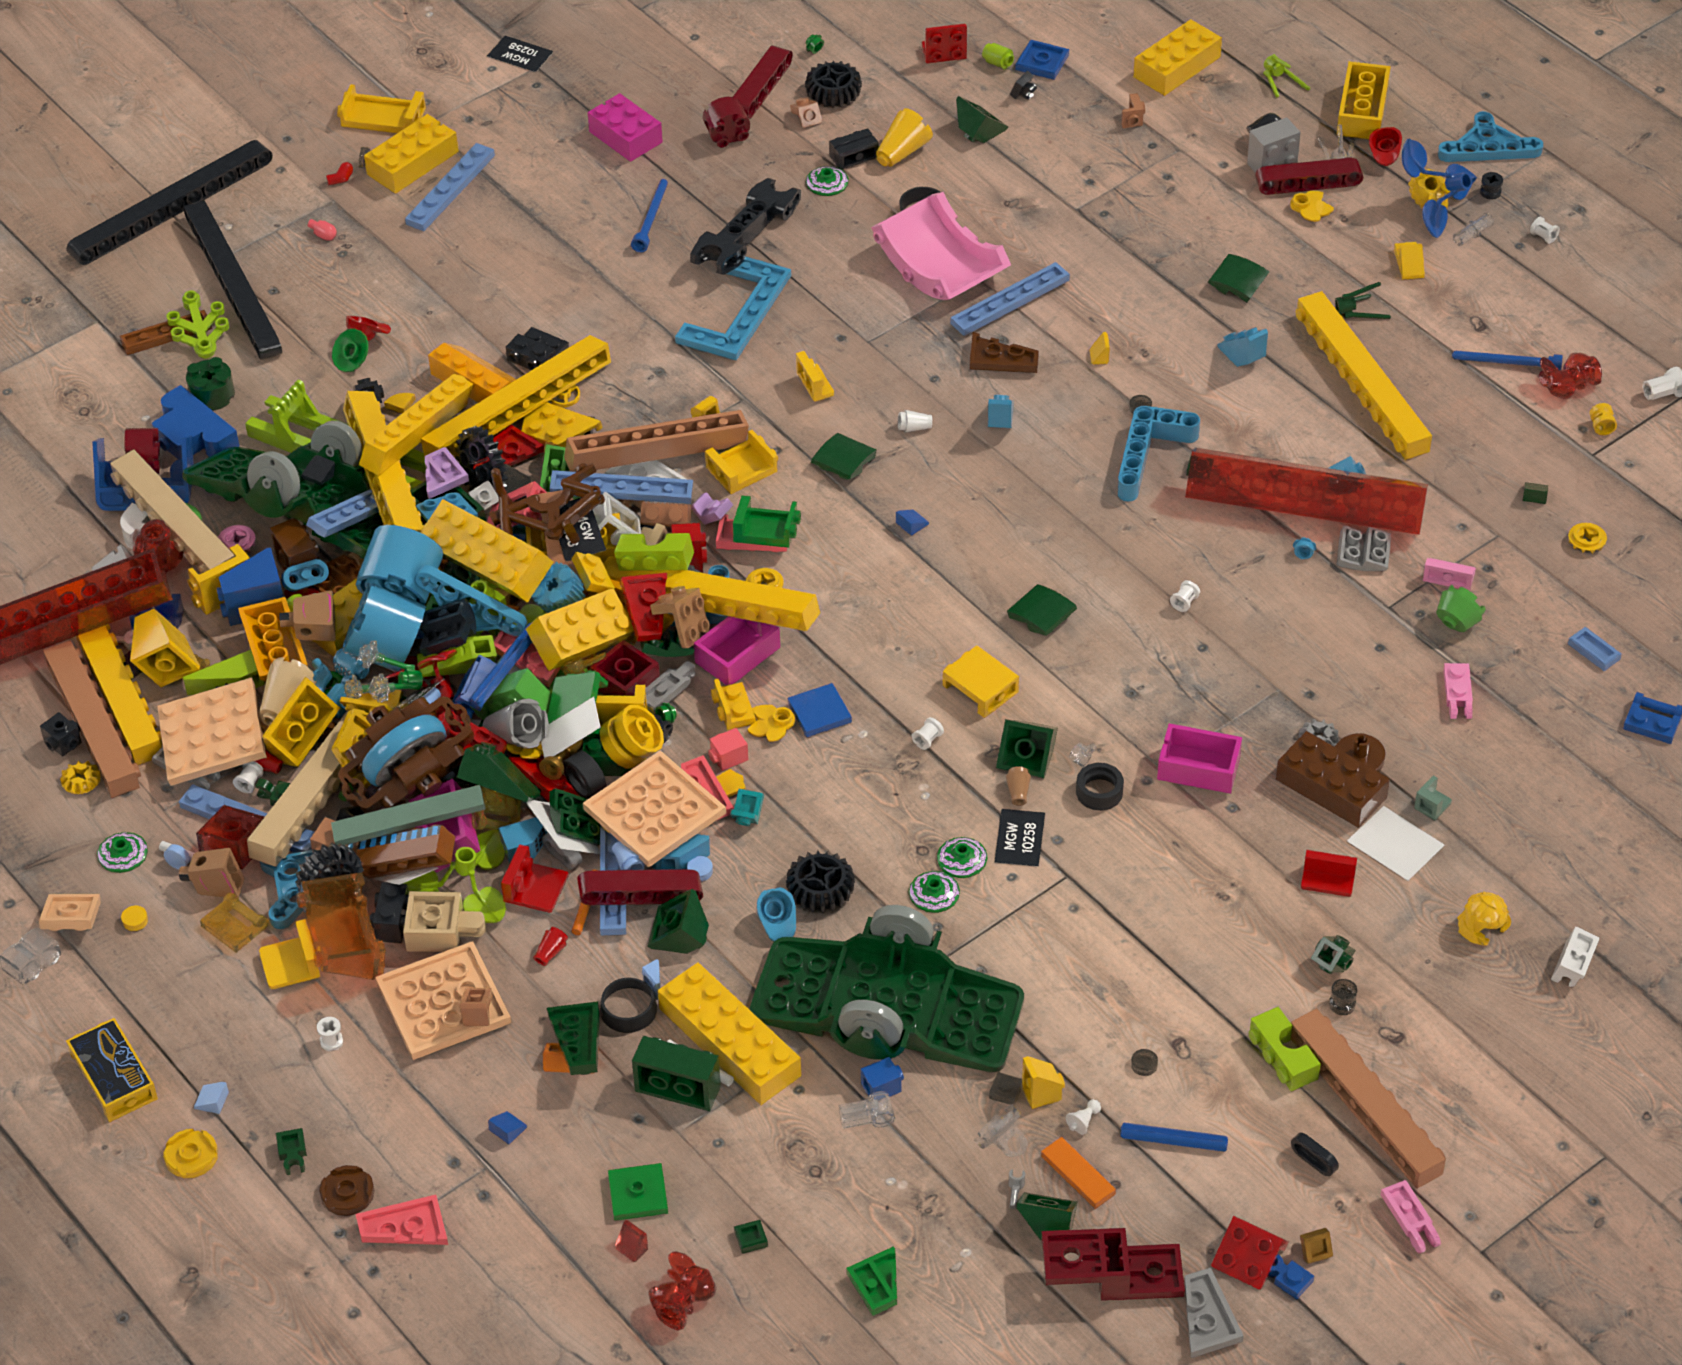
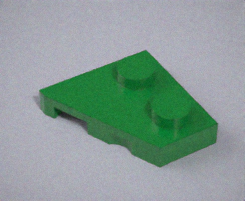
(876, 1280)

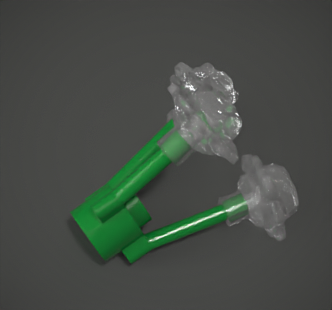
(379, 687)

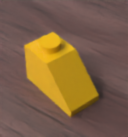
(1041, 1082)

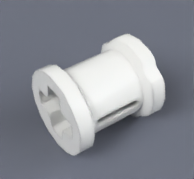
(1544, 230)
(1185, 596)
(930, 730)
(248, 777)
(330, 1034)

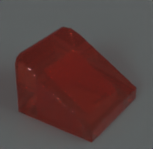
(631, 1241)

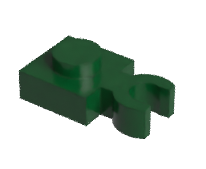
(291, 1148)

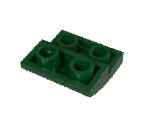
(1238, 276)
(843, 456)
(1042, 609)
(666, 647)
(571, 818)

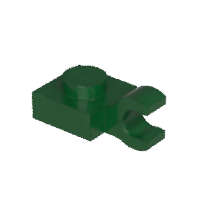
(269, 791)

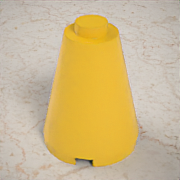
(903, 137)

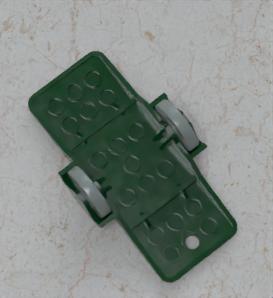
(275, 486)
(890, 994)

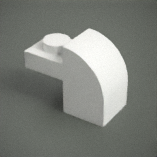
(131, 523)

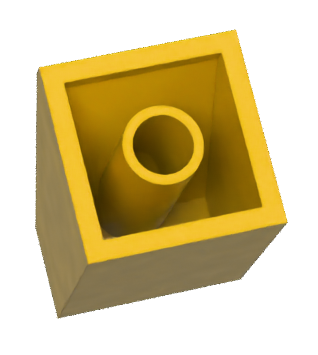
(161, 649)

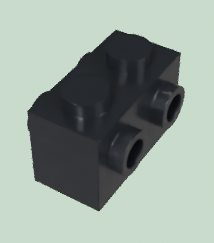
(390, 912)

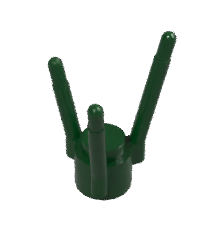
(1347, 303)

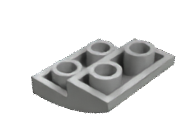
(1364, 549)

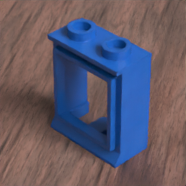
(471, 681)

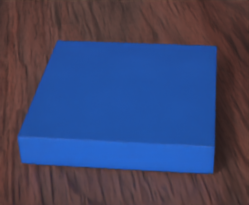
(1042, 59)
(819, 710)

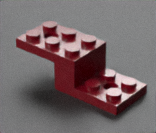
(1112, 1264)

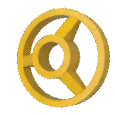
(565, 396)

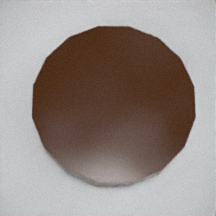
(347, 1190)

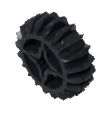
(833, 84)
(327, 863)
(820, 881)

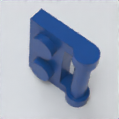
(1651, 723)

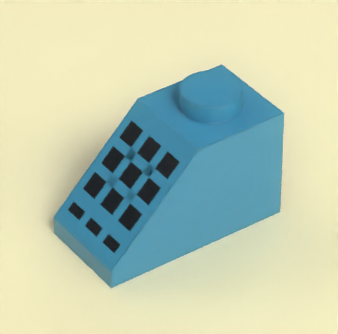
(524, 833)

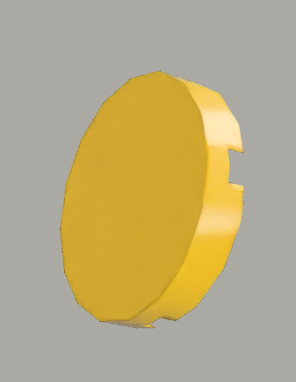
(190, 1153)

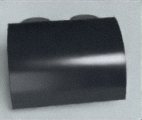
(447, 627)

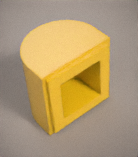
(706, 407)

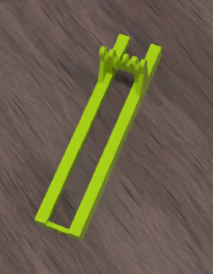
(299, 409)

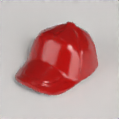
(1385, 145)
(367, 326)

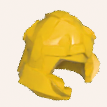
(1482, 912)

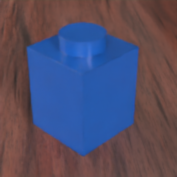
(882, 1077)

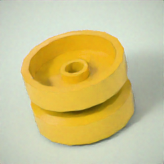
(631, 736)

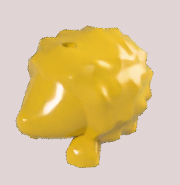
(1428, 187)

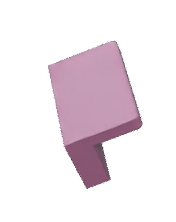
(1448, 573)

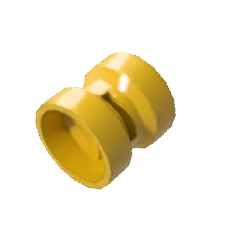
(1603, 419)

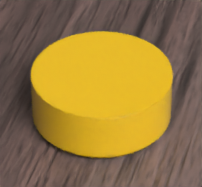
(134, 918)

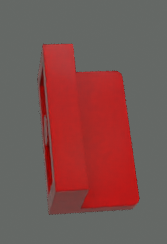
(1329, 873)

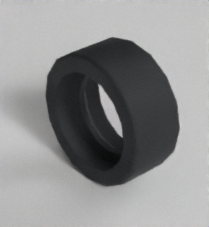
(1099, 771)
(584, 774)

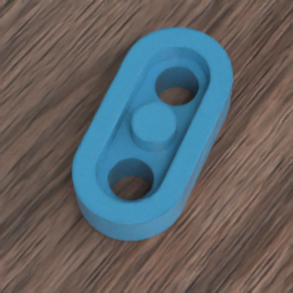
(303, 575)

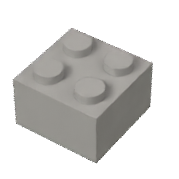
(1273, 144)

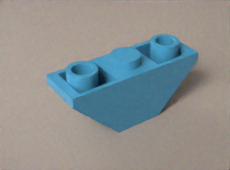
(1245, 346)
(1000, 411)
(678, 859)

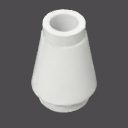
(913, 421)

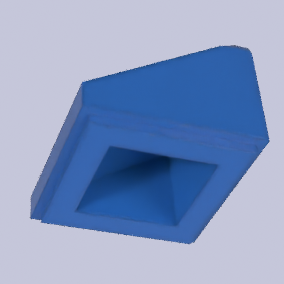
(910, 521)
(506, 1126)

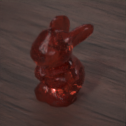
(1575, 374)
(157, 536)
(675, 1298)

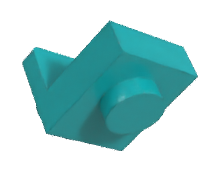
(747, 807)

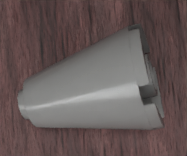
(519, 723)

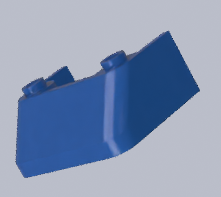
(113, 498)

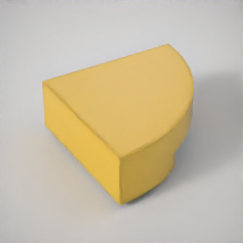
(400, 402)

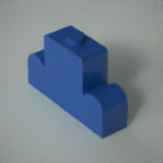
(189, 416)

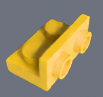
(813, 377)
(733, 705)

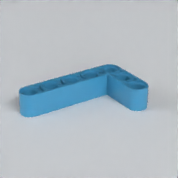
(1147, 424)

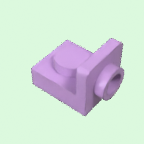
(710, 510)

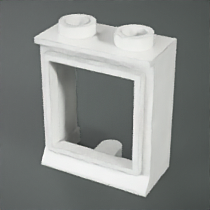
(628, 523)

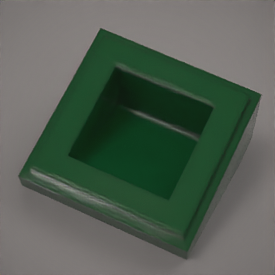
(1535, 493)

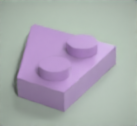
(443, 472)

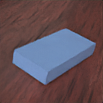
(1594, 649)

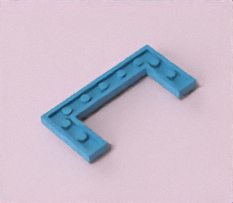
(770, 281)

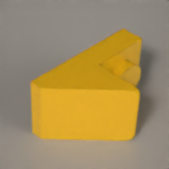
(1410, 260)

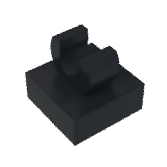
(1024, 87)

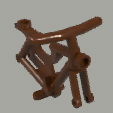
(557, 524)

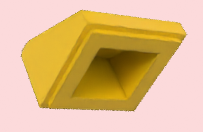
(1100, 350)

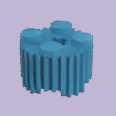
(558, 588)

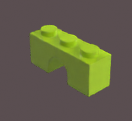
(671, 554)
(1293, 1066)

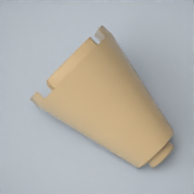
(280, 685)

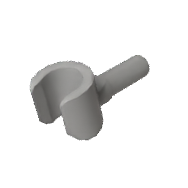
(1015, 1185)

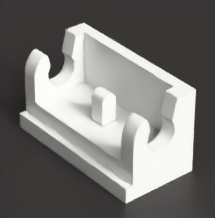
(1575, 956)

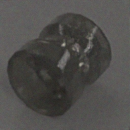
(1343, 997)

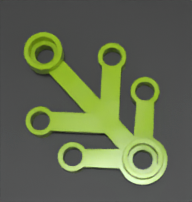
(203, 346)

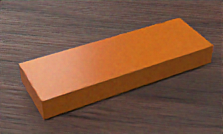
(1078, 1172)

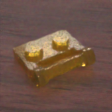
(496, 804)
(229, 928)

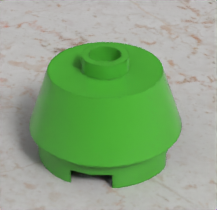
(1458, 609)

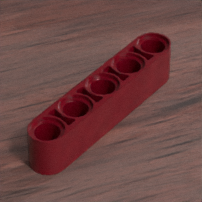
(763, 79)
(1309, 176)
(636, 886)

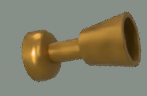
(552, 765)

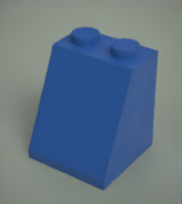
(249, 584)

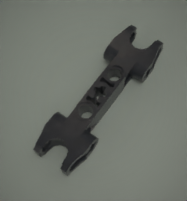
(730, 243)

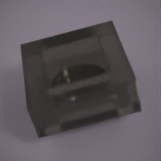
(1005, 1088)

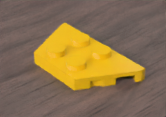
(557, 424)
(350, 733)

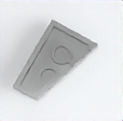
(1208, 1315)

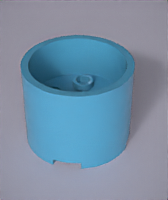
(396, 559)
(388, 620)

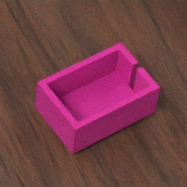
(625, 127)
(735, 648)
(1199, 758)
(458, 826)

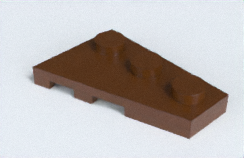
(996, 356)

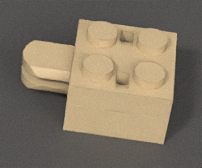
(438, 921)

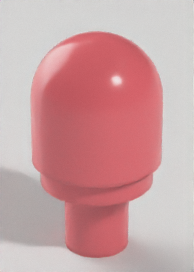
(323, 229)

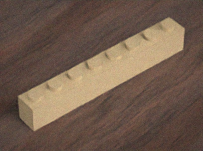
(162, 503)
(297, 804)

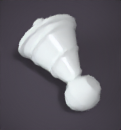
(1079, 1120)

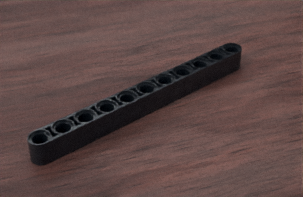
(168, 202)
(232, 280)

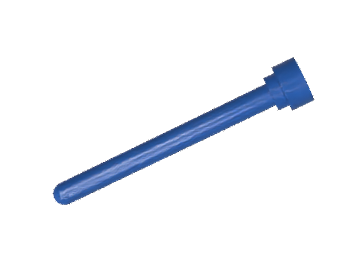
(641, 240)
(1556, 359)

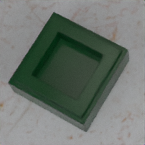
(750, 1236)

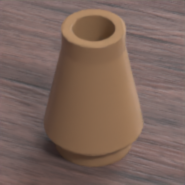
(1018, 783)

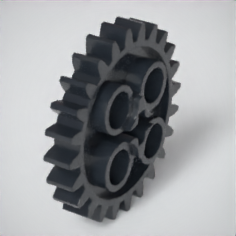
(476, 448)

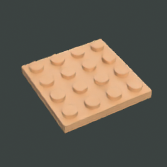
(211, 731)
(654, 808)
(428, 996)

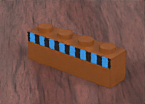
(406, 851)

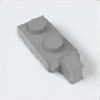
(669, 685)

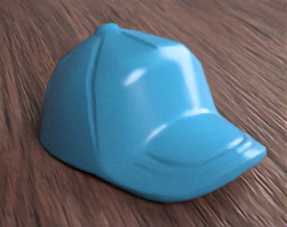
(777, 913)

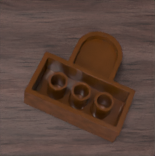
(1339, 776)

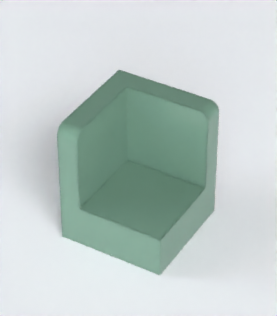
(1430, 801)

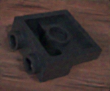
(534, 348)

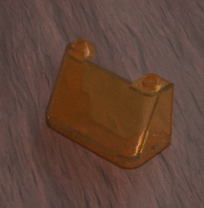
(341, 927)

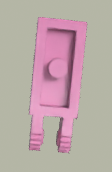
(1458, 689)
(1410, 1215)

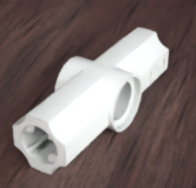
(1665, 385)

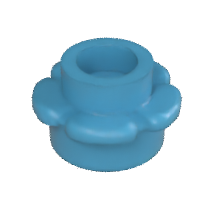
(1304, 548)

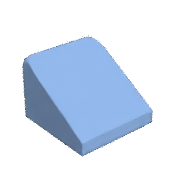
(651, 976)
(212, 1097)

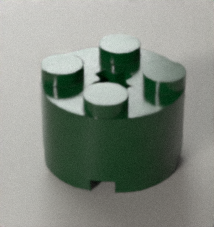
(211, 382)

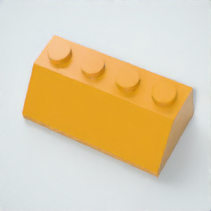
(454, 359)
(267, 637)

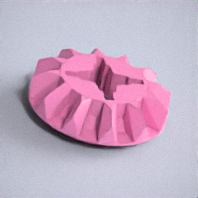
(243, 533)

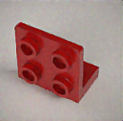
(945, 43)
(531, 883)
(1248, 1252)

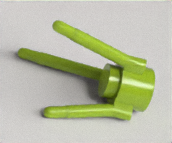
(1276, 67)

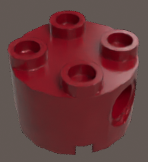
(726, 121)
(145, 443)

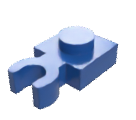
(1291, 1277)

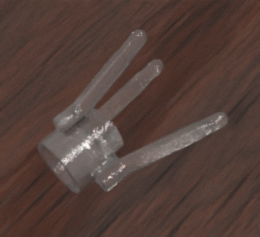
(1339, 152)

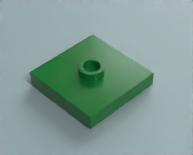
(638, 1191)

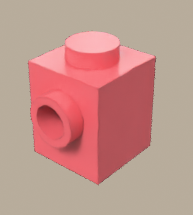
(728, 749)

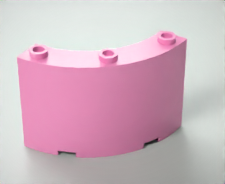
(936, 250)

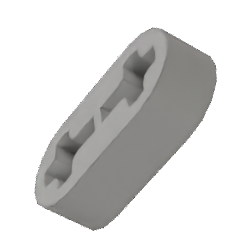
(567, 857)

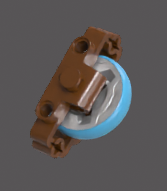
(405, 753)

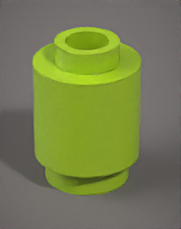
(998, 55)

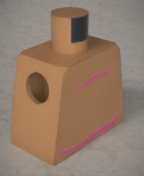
(312, 617)
(214, 873)

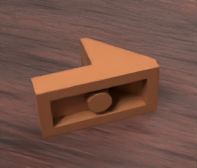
(475, 1006)

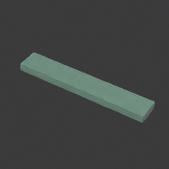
(408, 815)

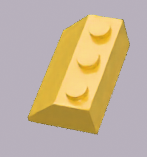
(299, 723)

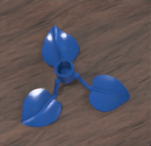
(1457, 181)

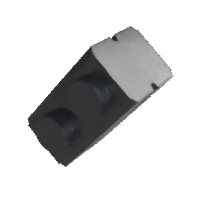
(853, 149)

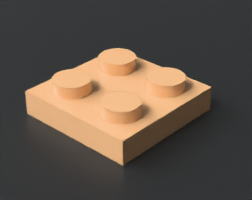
(69, 911)

